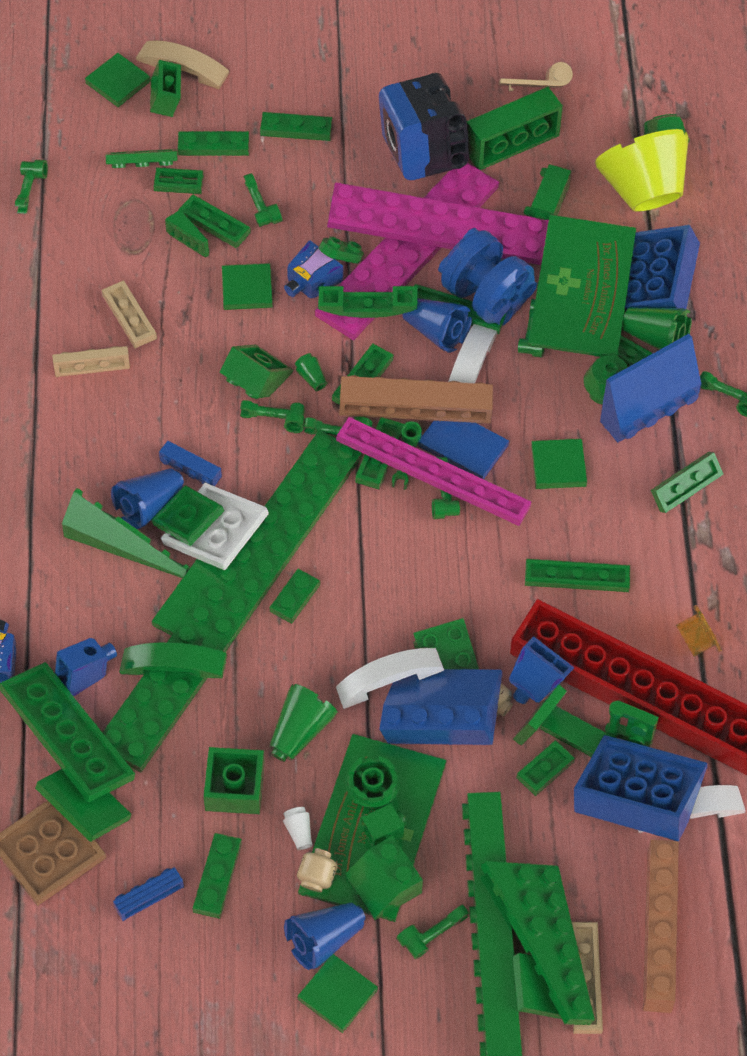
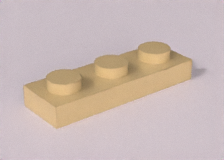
(129, 314)
(91, 361)

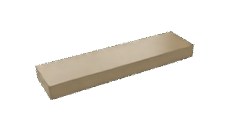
(588, 947)

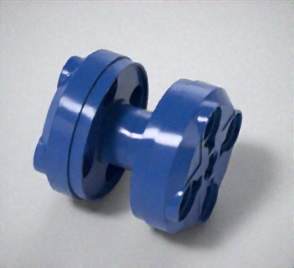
(477, 268)

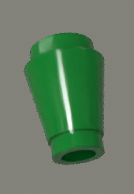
(311, 372)

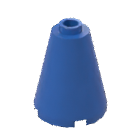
(440, 322)
(145, 495)
(322, 932)

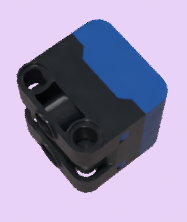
(423, 126)

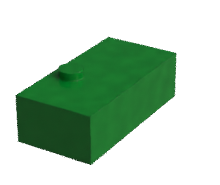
(514, 128)

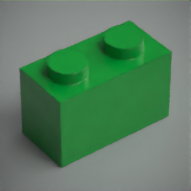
(165, 88)

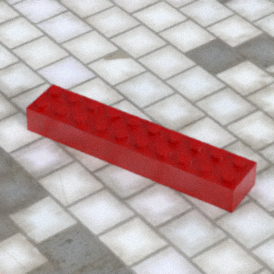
(622, 673)

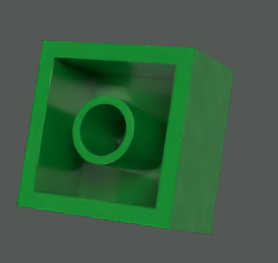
(234, 780)

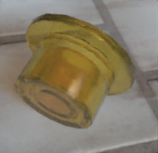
(697, 633)

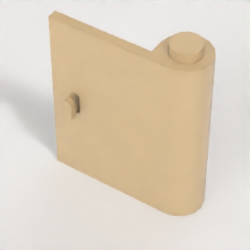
(556, 77)

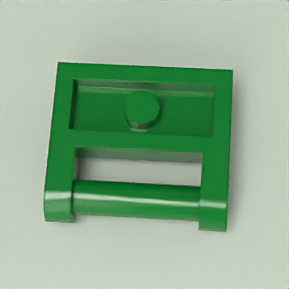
(640, 724)

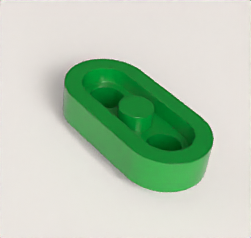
(341, 250)

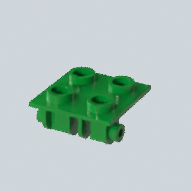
(451, 644)

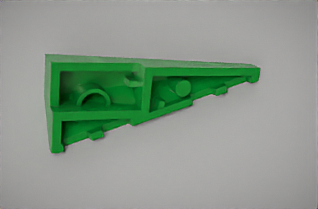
(100, 530)

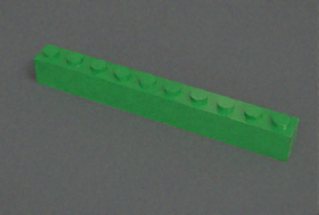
(493, 929)

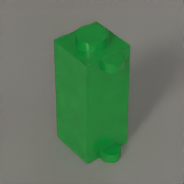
(550, 192)

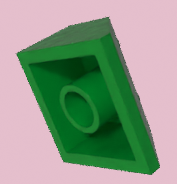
(255, 370)
(384, 878)

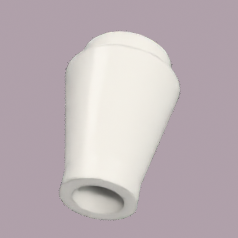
(298, 825)

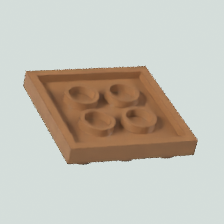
(47, 852)

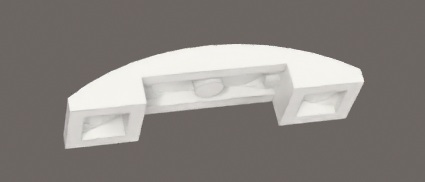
(473, 354)
(387, 670)
(719, 800)

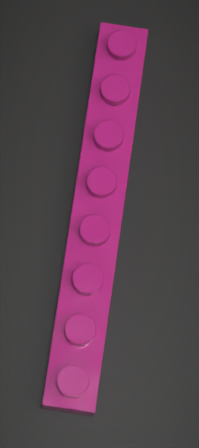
(434, 471)

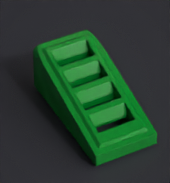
(183, 230)

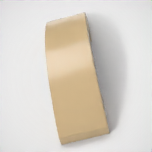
(191, 61)

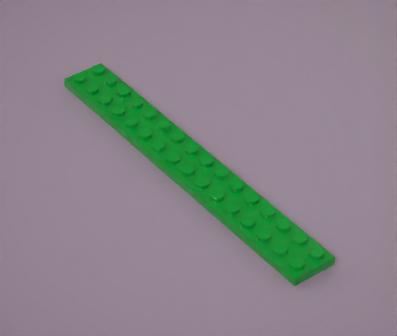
(233, 596)

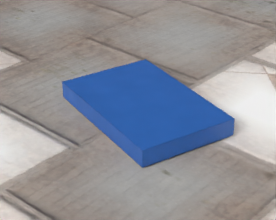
(464, 445)

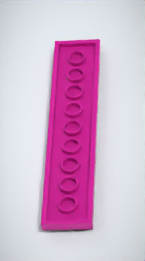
(432, 221)
(399, 261)

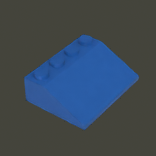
(662, 268)
(651, 389)
(443, 708)
(639, 787)

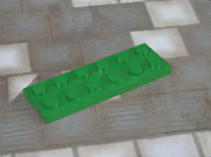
(67, 732)

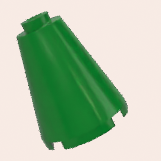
(657, 325)
(299, 722)

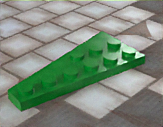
(545, 929)

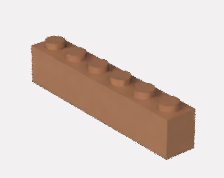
(416, 399)
(661, 926)

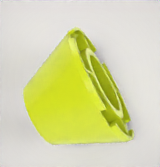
(649, 170)

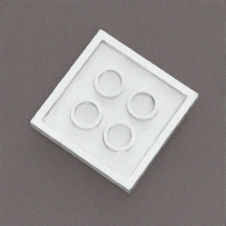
(228, 533)

